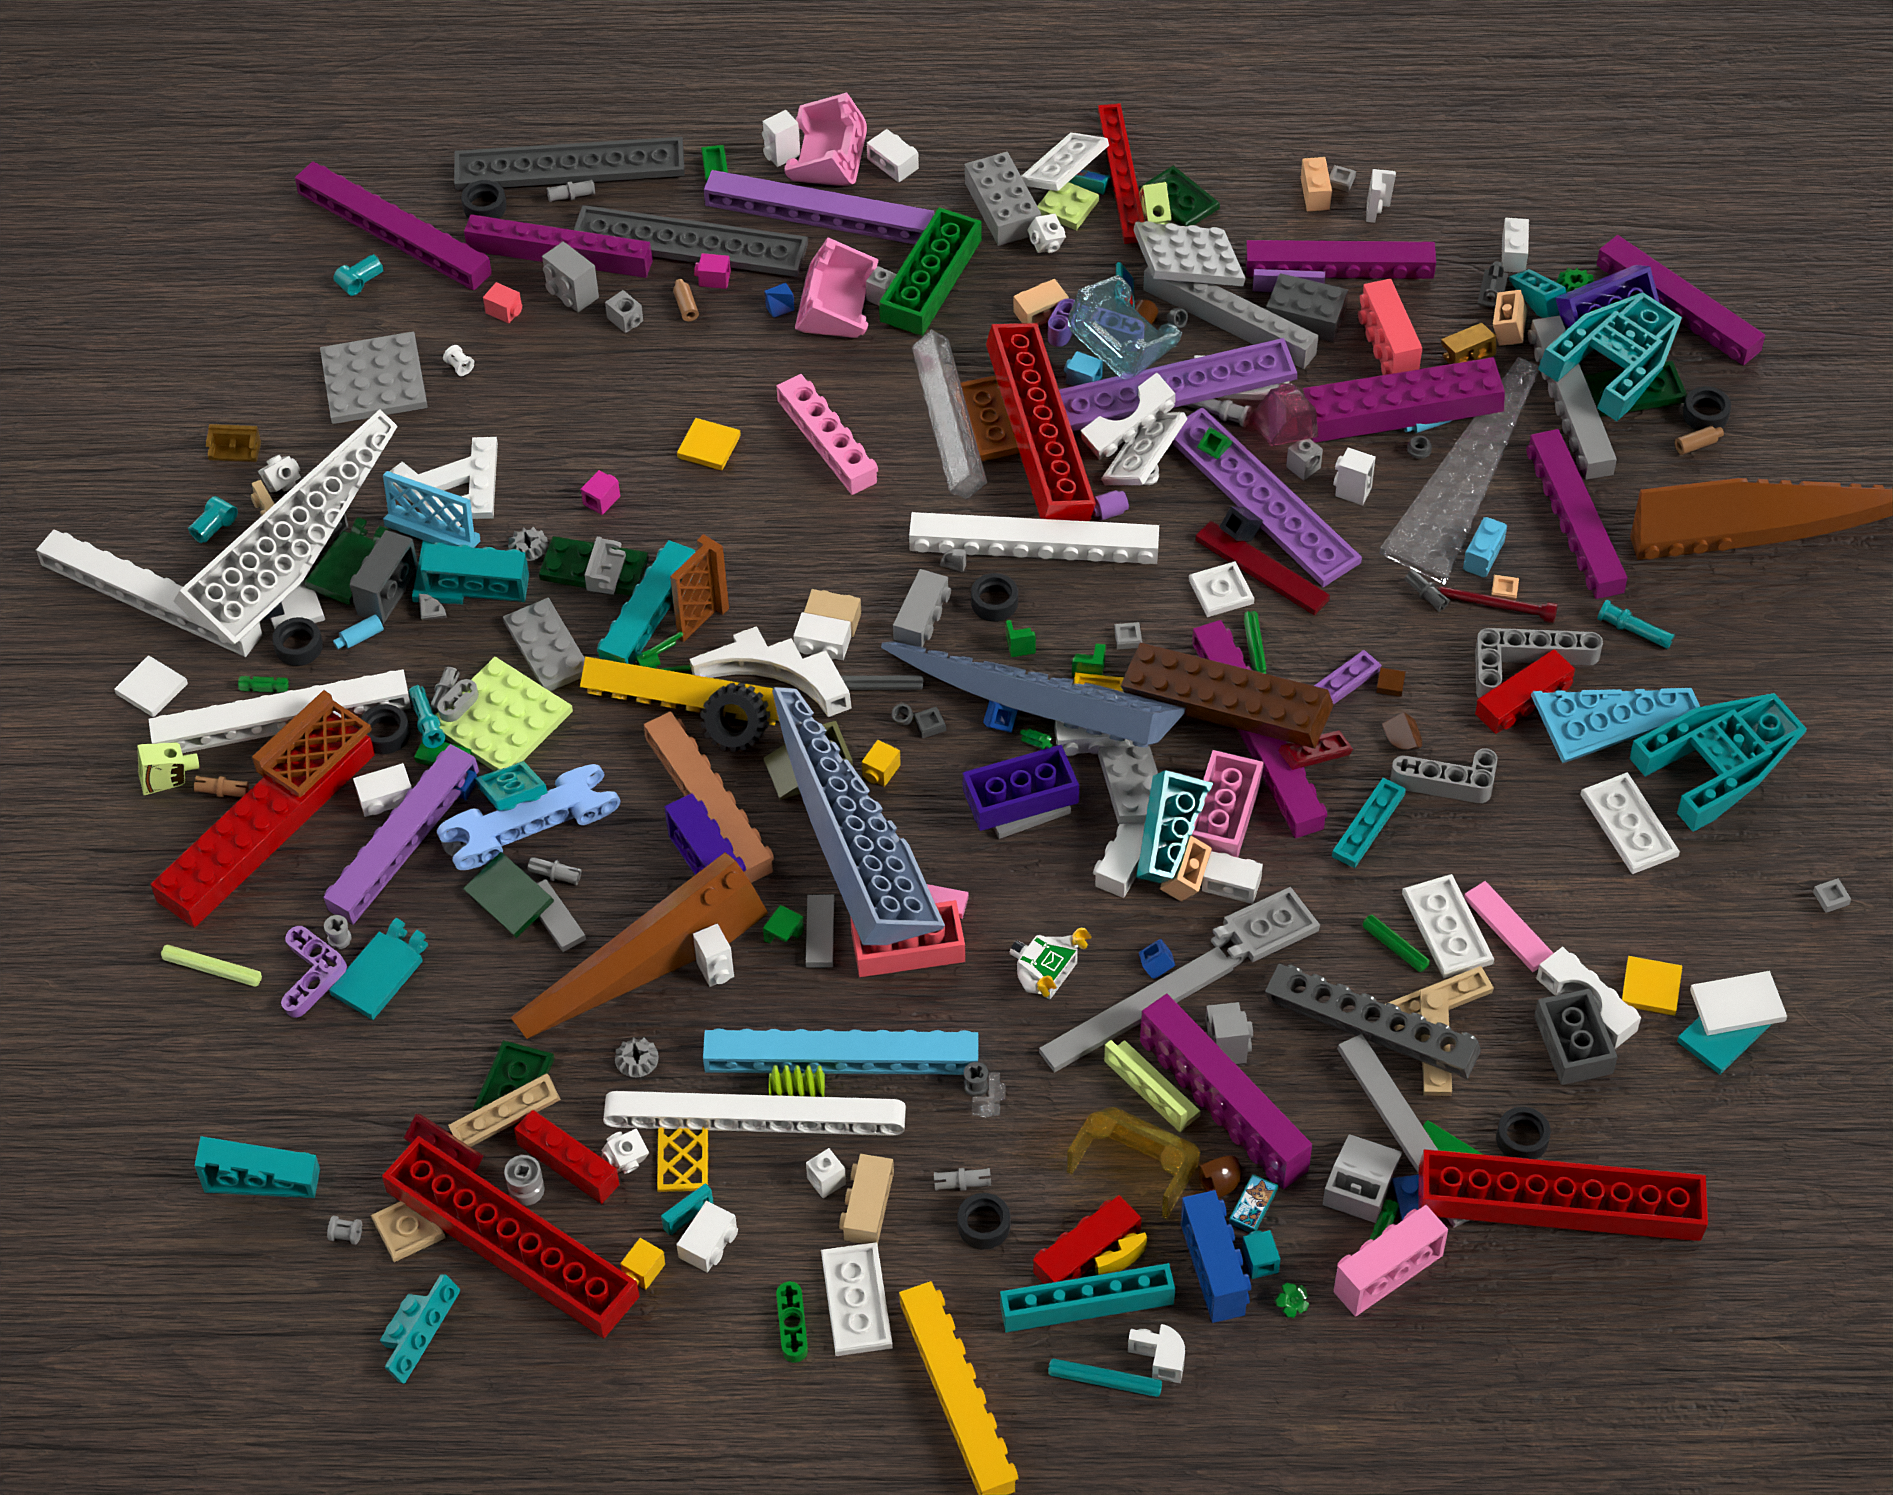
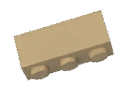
(867, 1199)

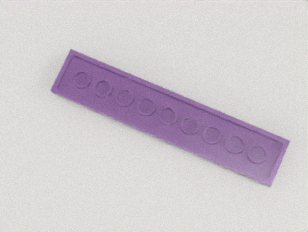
(1189, 379)
(1283, 514)

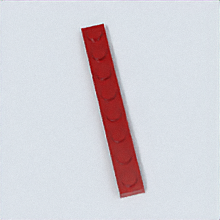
(1121, 170)

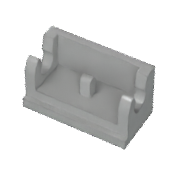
(604, 566)

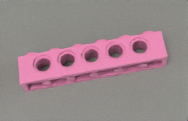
(827, 434)

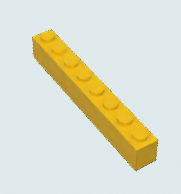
(662, 685)
(957, 1392)

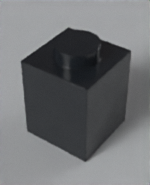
(1241, 523)

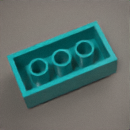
(475, 571)

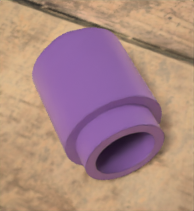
(1110, 505)

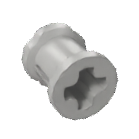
(337, 931)
(344, 1230)

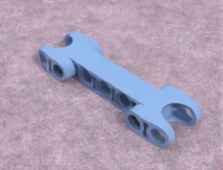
(489, 832)

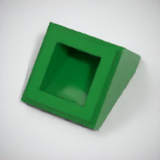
(1214, 443)

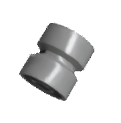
(524, 1179)

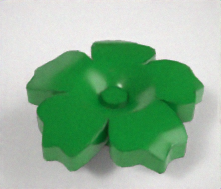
(1292, 1299)

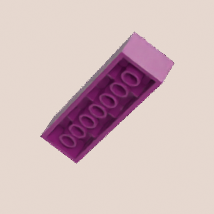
(1406, 399)
(1225, 1092)

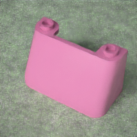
(831, 142)
(835, 291)

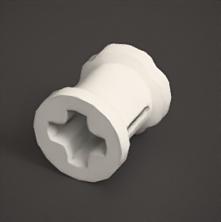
(458, 361)

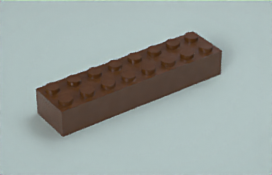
(1230, 694)

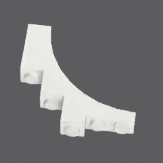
(781, 661)

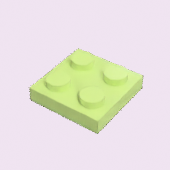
(1069, 204)

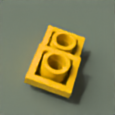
(1129, 1250)

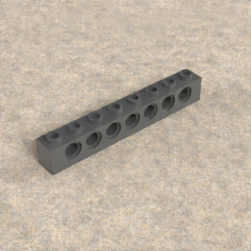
(1458, 1061)

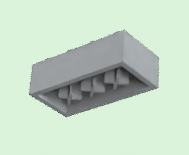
(1001, 197)

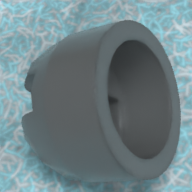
(1177, 314)
(906, 711)

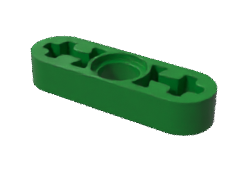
(798, 1331)

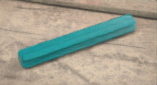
(1105, 1377)

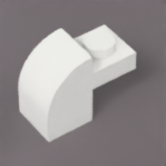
(1165, 1347)

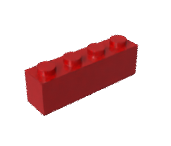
(1513, 697)
(567, 1156)
(1095, 1234)

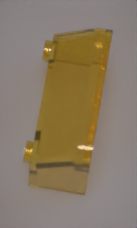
(1174, 1153)

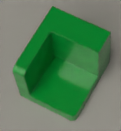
(1020, 641)
(1090, 663)
(783, 925)

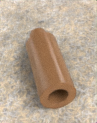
(685, 300)
(1698, 439)

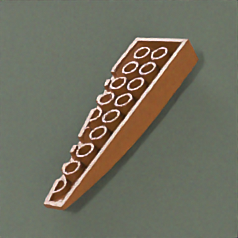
(650, 945)

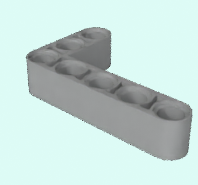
(1528, 646)

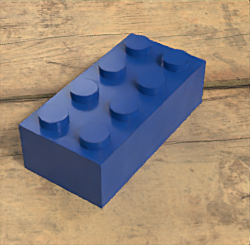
(1214, 1256)

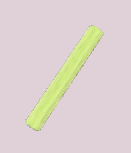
(211, 965)

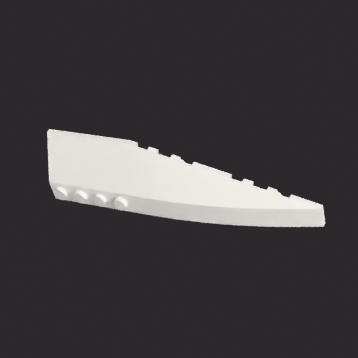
(284, 542)

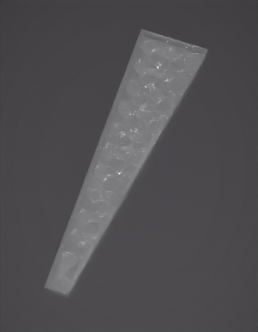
(1444, 510)

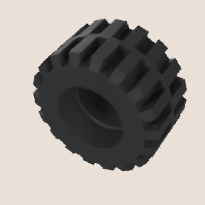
(721, 731)

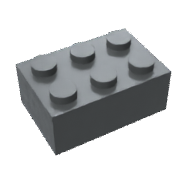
(1309, 305)
(384, 576)
(1575, 1036)

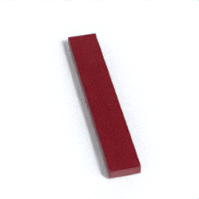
(1263, 568)

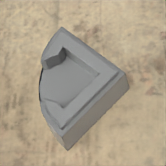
(954, 559)
(431, 608)

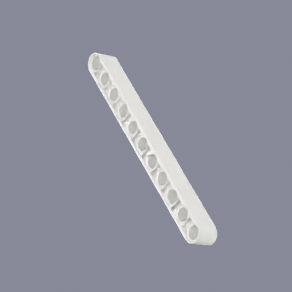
(755, 1113)

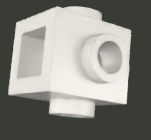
(1046, 233)
(275, 479)
(625, 1151)

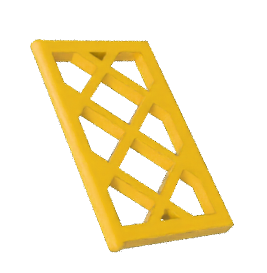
(663, 1166)

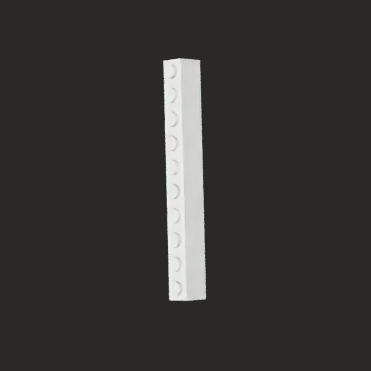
(1034, 538)
(128, 584)
(270, 713)

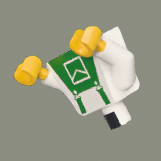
(1047, 961)

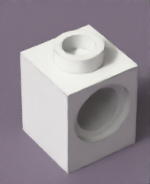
(825, 1173)

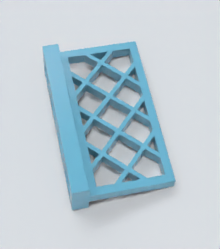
(426, 525)

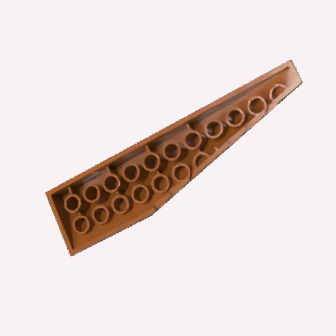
(1748, 514)

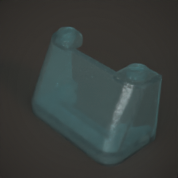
(1116, 330)

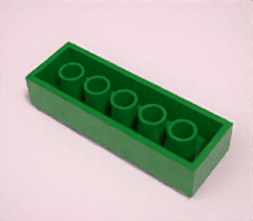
(930, 271)

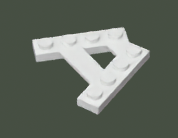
(477, 469)

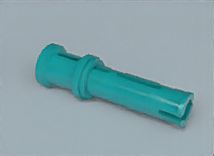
(1625, 620)
(428, 722)

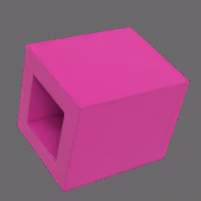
(713, 271)
(600, 492)

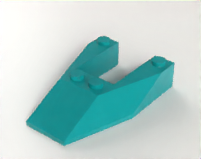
(1630, 333)
(1735, 738)

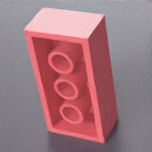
(1389, 328)
(920, 952)

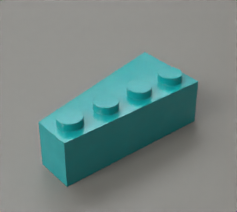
(1169, 822)
(255, 1169)

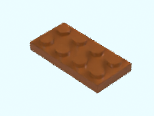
(989, 418)

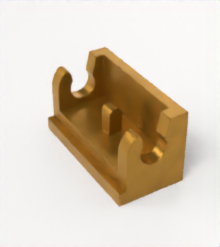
(1469, 344)
(233, 443)

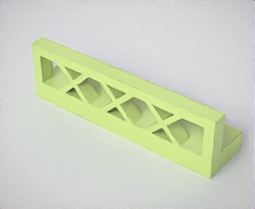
(1151, 1085)

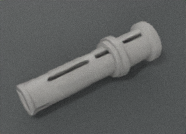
(1225, 410)

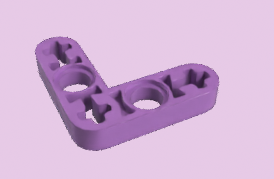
(320, 971)

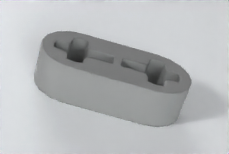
(455, 699)

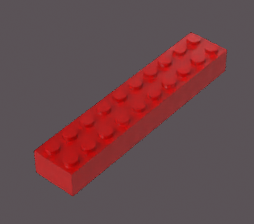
(1040, 422)
(252, 831)
(1563, 1195)
(511, 1237)

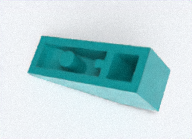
(1538, 292)

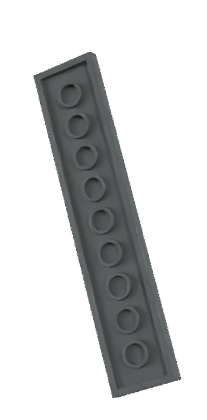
(571, 162)
(689, 239)

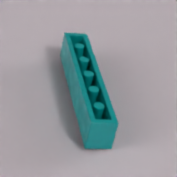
(645, 608)
(1087, 1297)

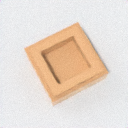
(1505, 587)

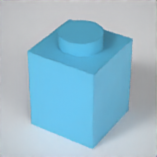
(1083, 369)

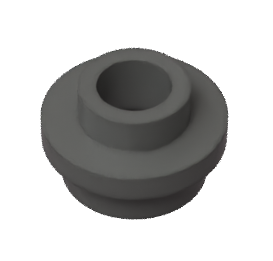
(1419, 447)

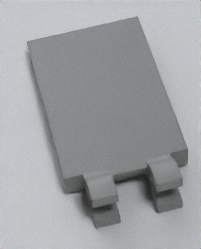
(1265, 927)

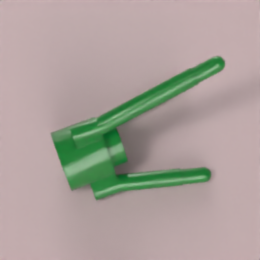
(650, 657)

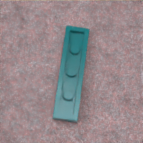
(1368, 822)

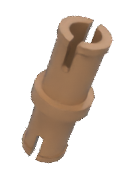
(221, 786)

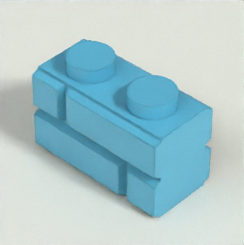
(1485, 547)

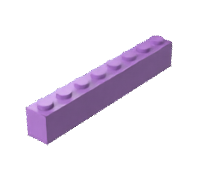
(399, 835)

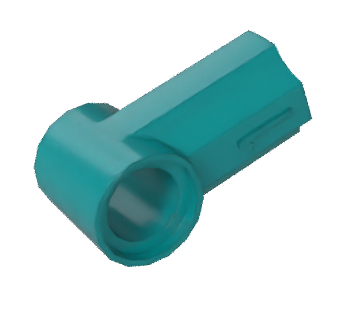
(353, 278)
(215, 515)

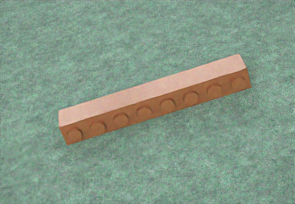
(693, 775)

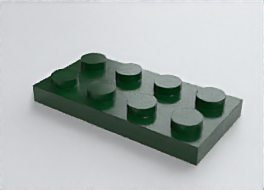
(1663, 390)
(569, 558)

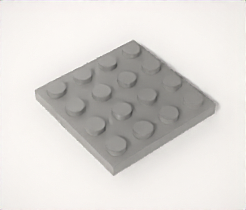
(1188, 253)
(373, 377)

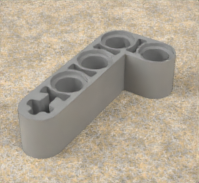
(1437, 777)

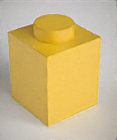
(880, 763)
(643, 1263)

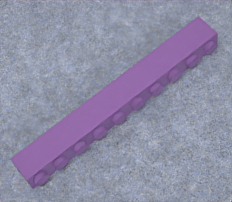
(816, 207)

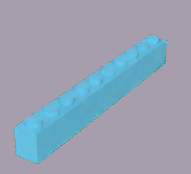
(840, 1051)

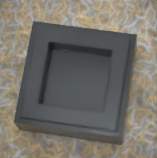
(929, 722)

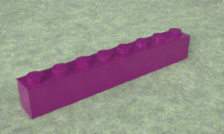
(533, 241)
(1344, 258)
(1698, 310)
(1576, 514)

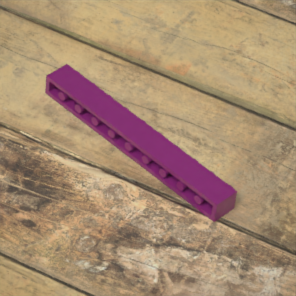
(393, 225)
(1288, 787)

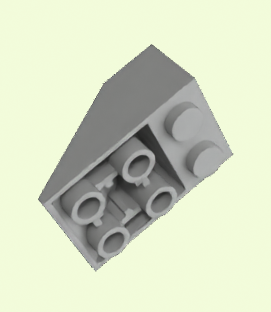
(1361, 1178)

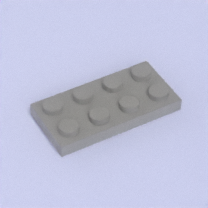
(546, 644)
(1129, 780)

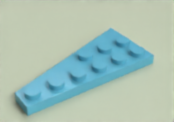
(1601, 718)

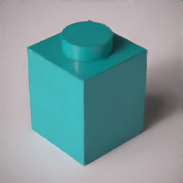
(1260, 1254)

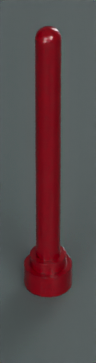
(1546, 611)

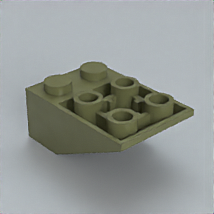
(781, 770)

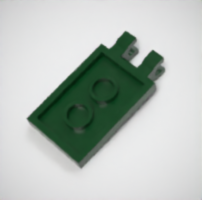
(343, 561)

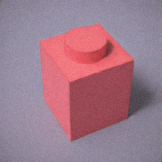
(502, 303)

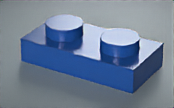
(1406, 1193)

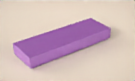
(1265, 280)
(1350, 676)

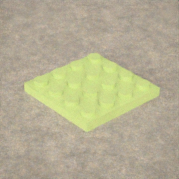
(507, 718)

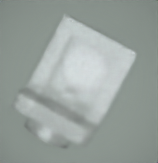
(990, 1105)

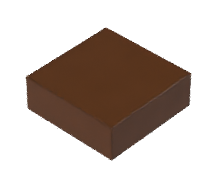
(1390, 682)

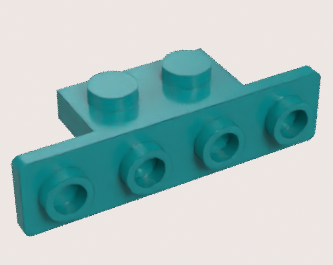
(416, 1325)

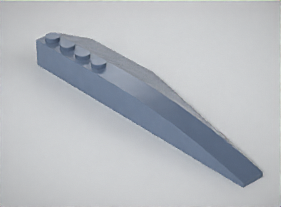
(1076, 705)
(861, 847)

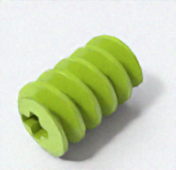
(797, 1081)

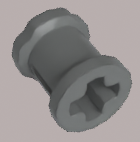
(978, 1081)

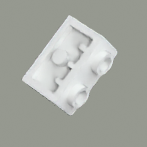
(1379, 192)

